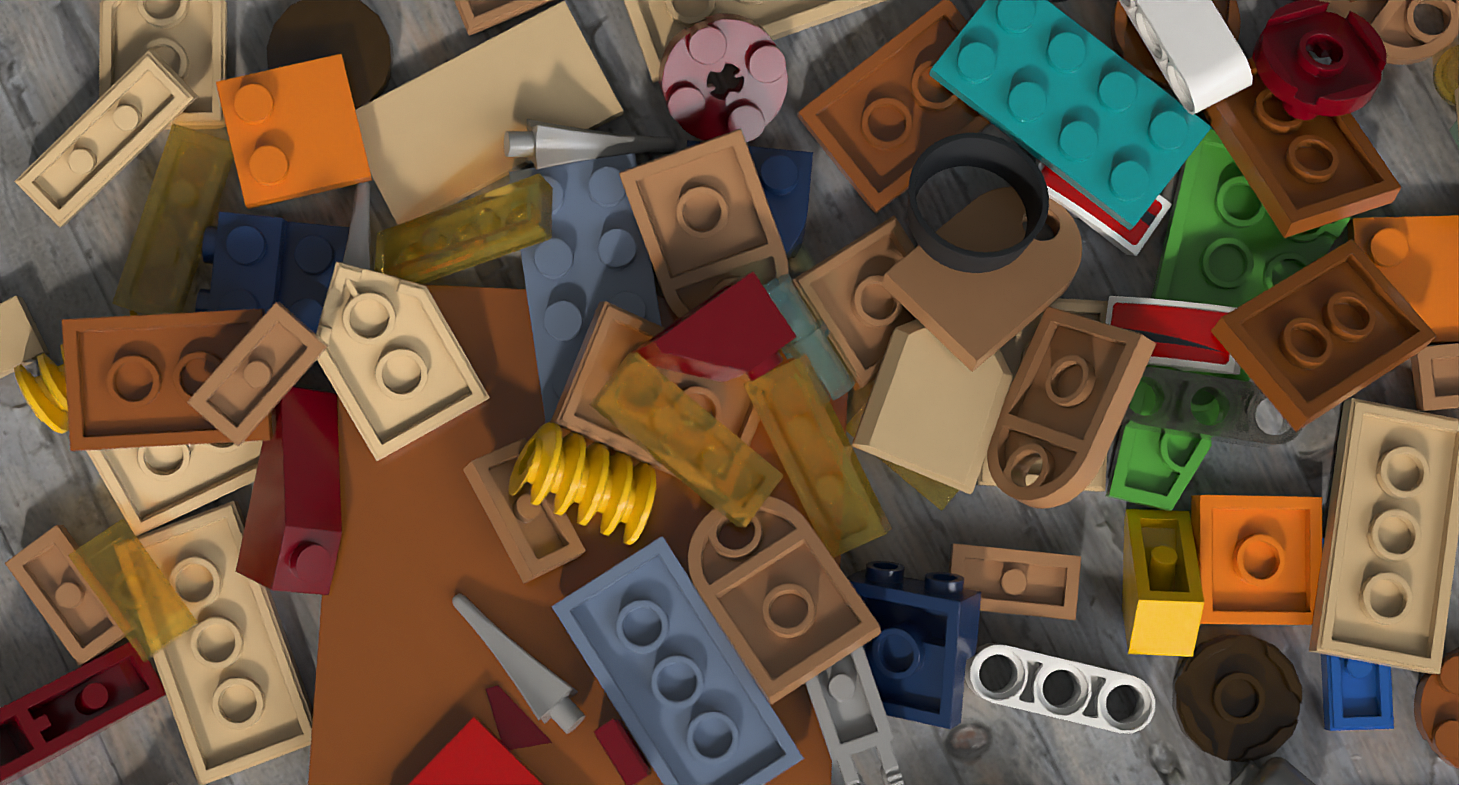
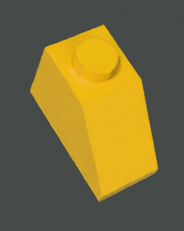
(1160, 583)

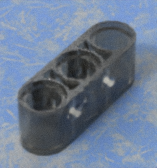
(1236, 415)

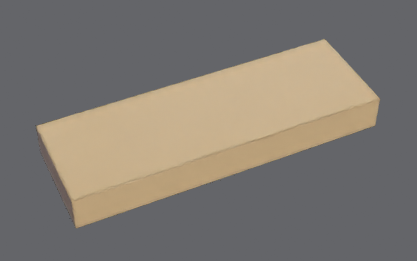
(106, 138)

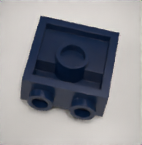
(270, 262)
(923, 640)

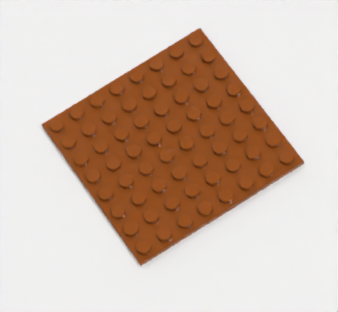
(395, 653)

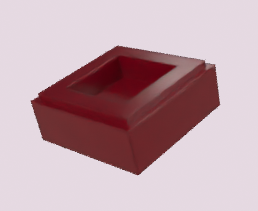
(622, 752)

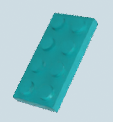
(1071, 103)

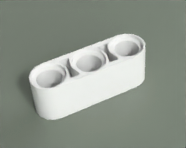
(1191, 49)
(1089, 694)

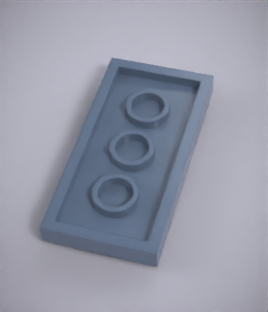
(589, 260)
(675, 675)

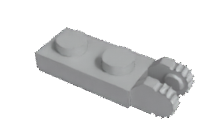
(853, 717)

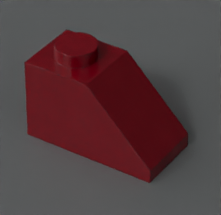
(724, 335)

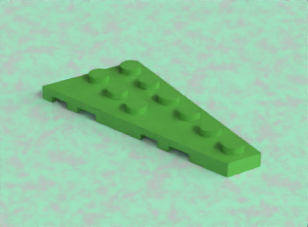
(1214, 253)

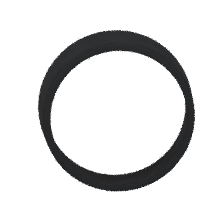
(992, 155)

